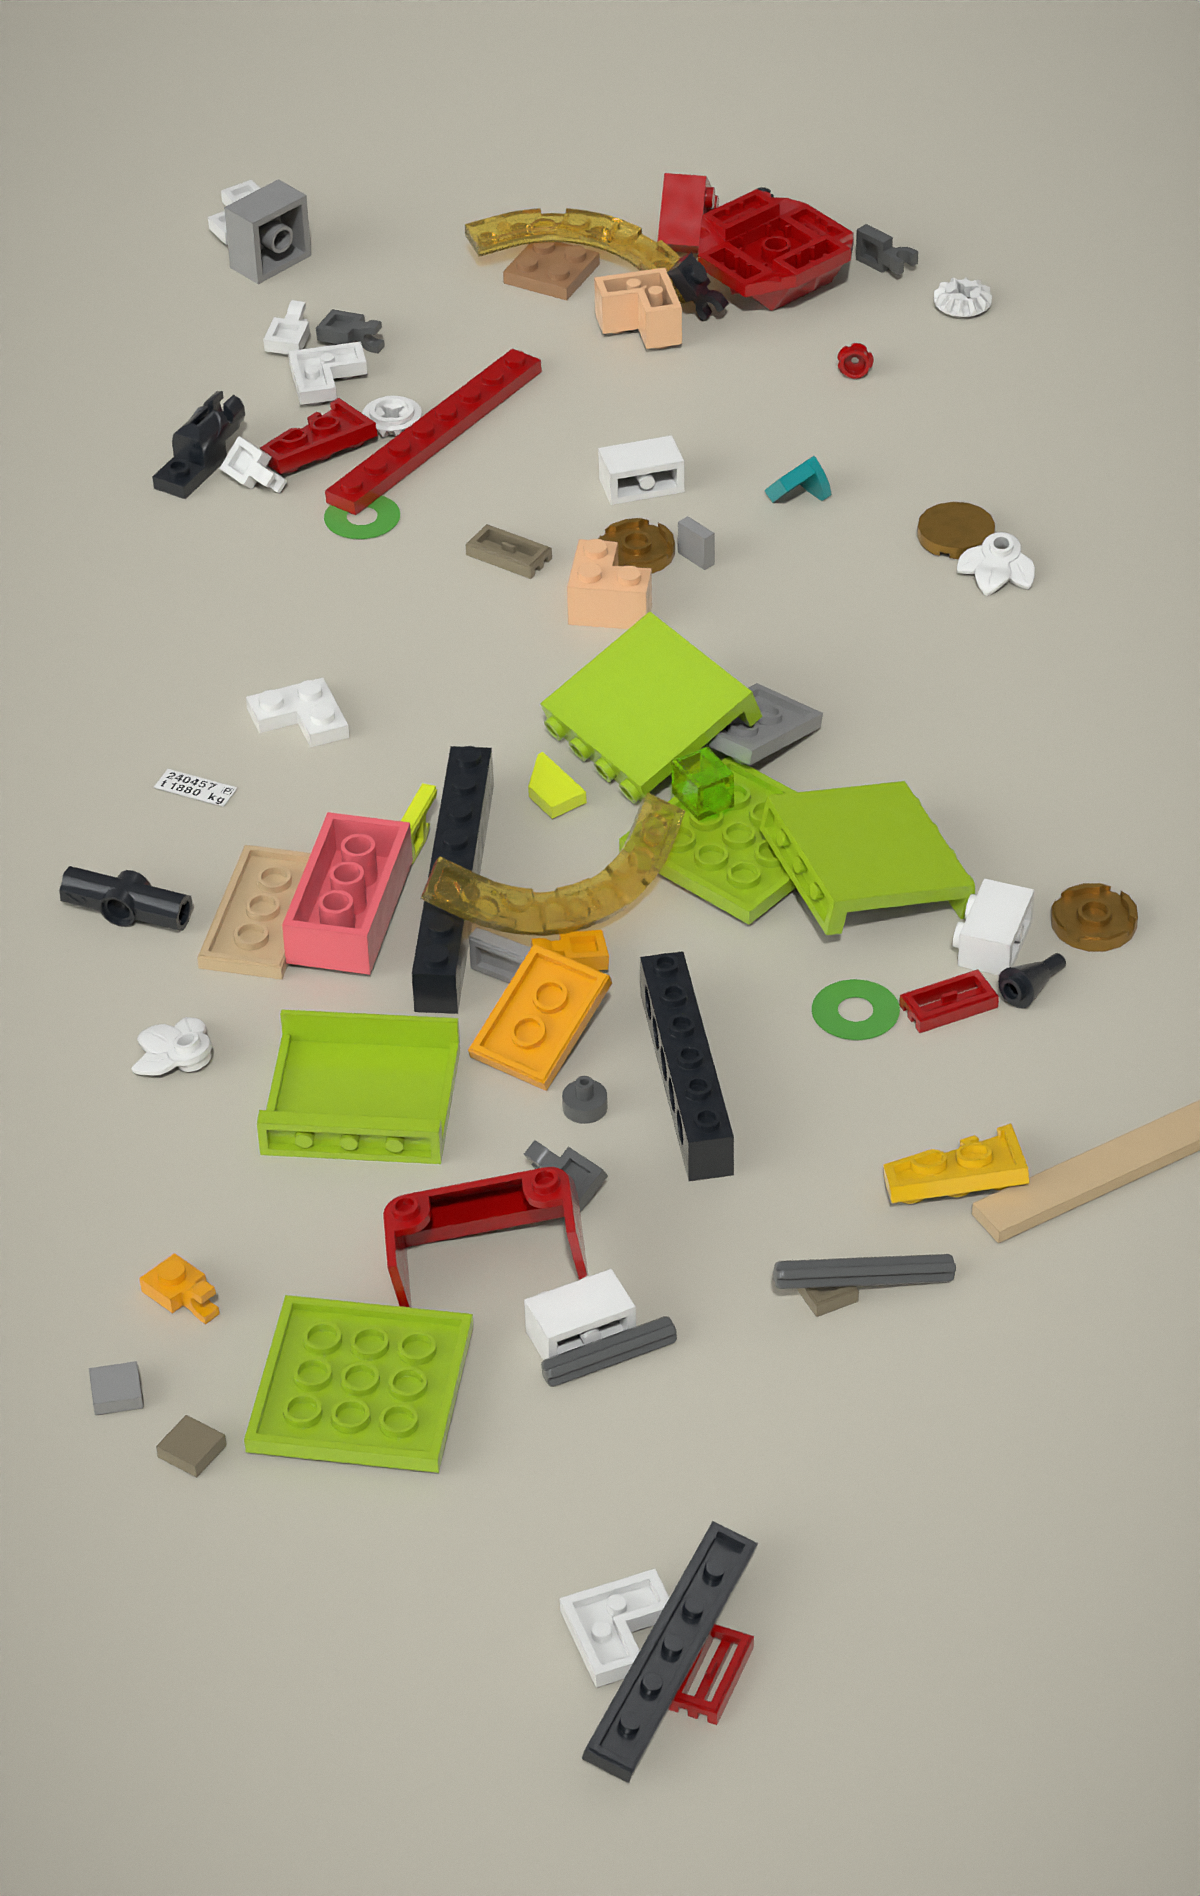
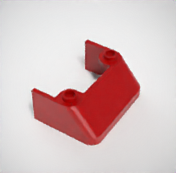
(476, 1209)

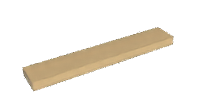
(1090, 1174)

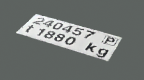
(195, 787)

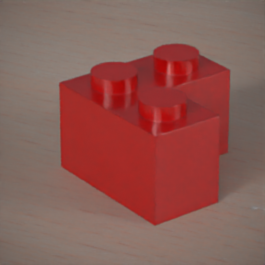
(682, 208)

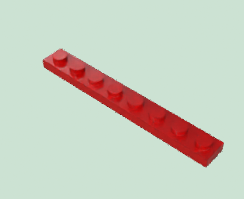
(432, 431)

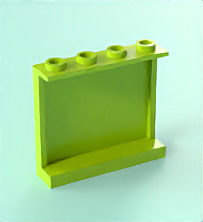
(645, 705)
(863, 851)
(361, 1087)

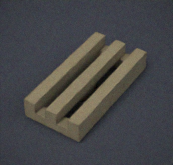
(508, 551)

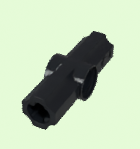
(125, 898)

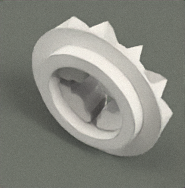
(953, 300)
(392, 414)

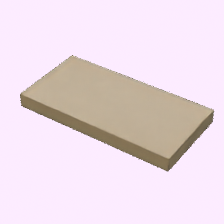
(250, 917)

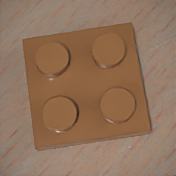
(551, 268)

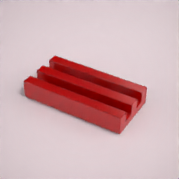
(952, 1005)
(698, 1704)

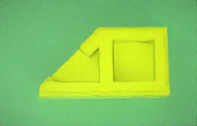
(553, 788)
(416, 816)

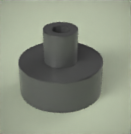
(584, 1100)

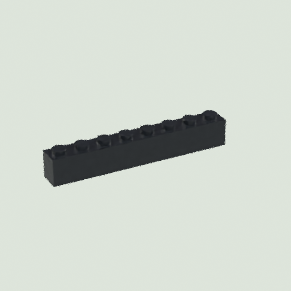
(460, 839)

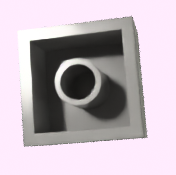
(268, 231)

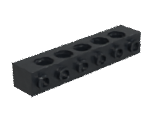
(686, 1067)

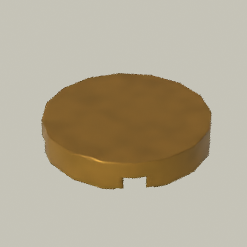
(954, 528)
(641, 543)
(1094, 917)

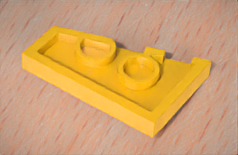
(970, 1168)

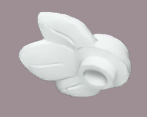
(996, 566)
(173, 1046)

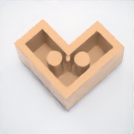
(640, 302)
(604, 592)

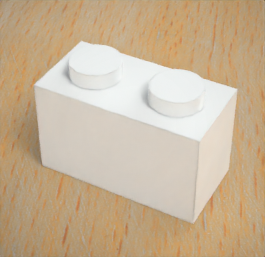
(641, 470)
(994, 926)
(578, 1314)

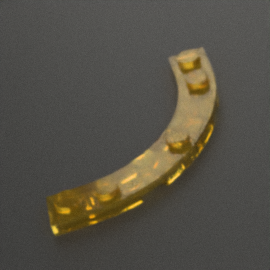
(574, 227)
(570, 906)

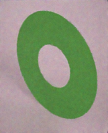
(387, 518)
(884, 1015)

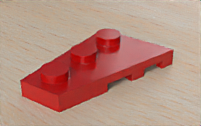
(323, 436)

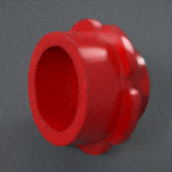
(858, 369)

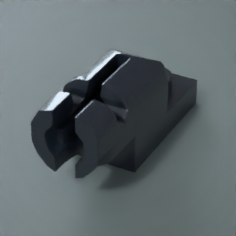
(200, 446)

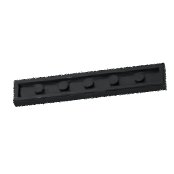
(669, 1652)

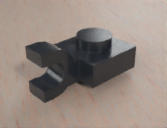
(692, 284)

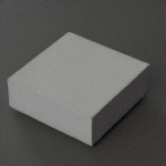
(696, 543)
(115, 1388)

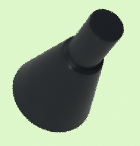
(1024, 982)

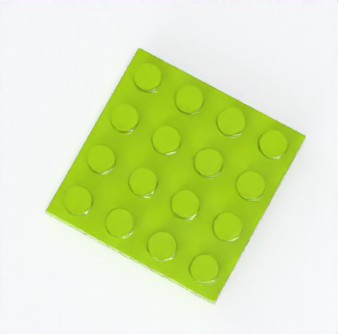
(727, 854)
(360, 1383)

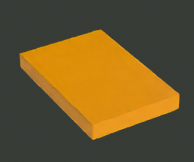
(540, 1016)

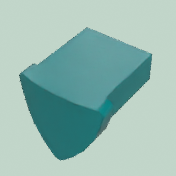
(808, 475)

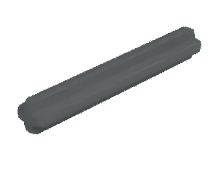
(864, 1271)

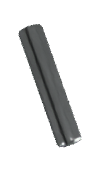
(608, 1351)

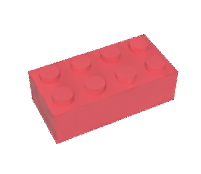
(347, 893)

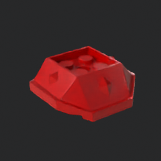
(772, 247)

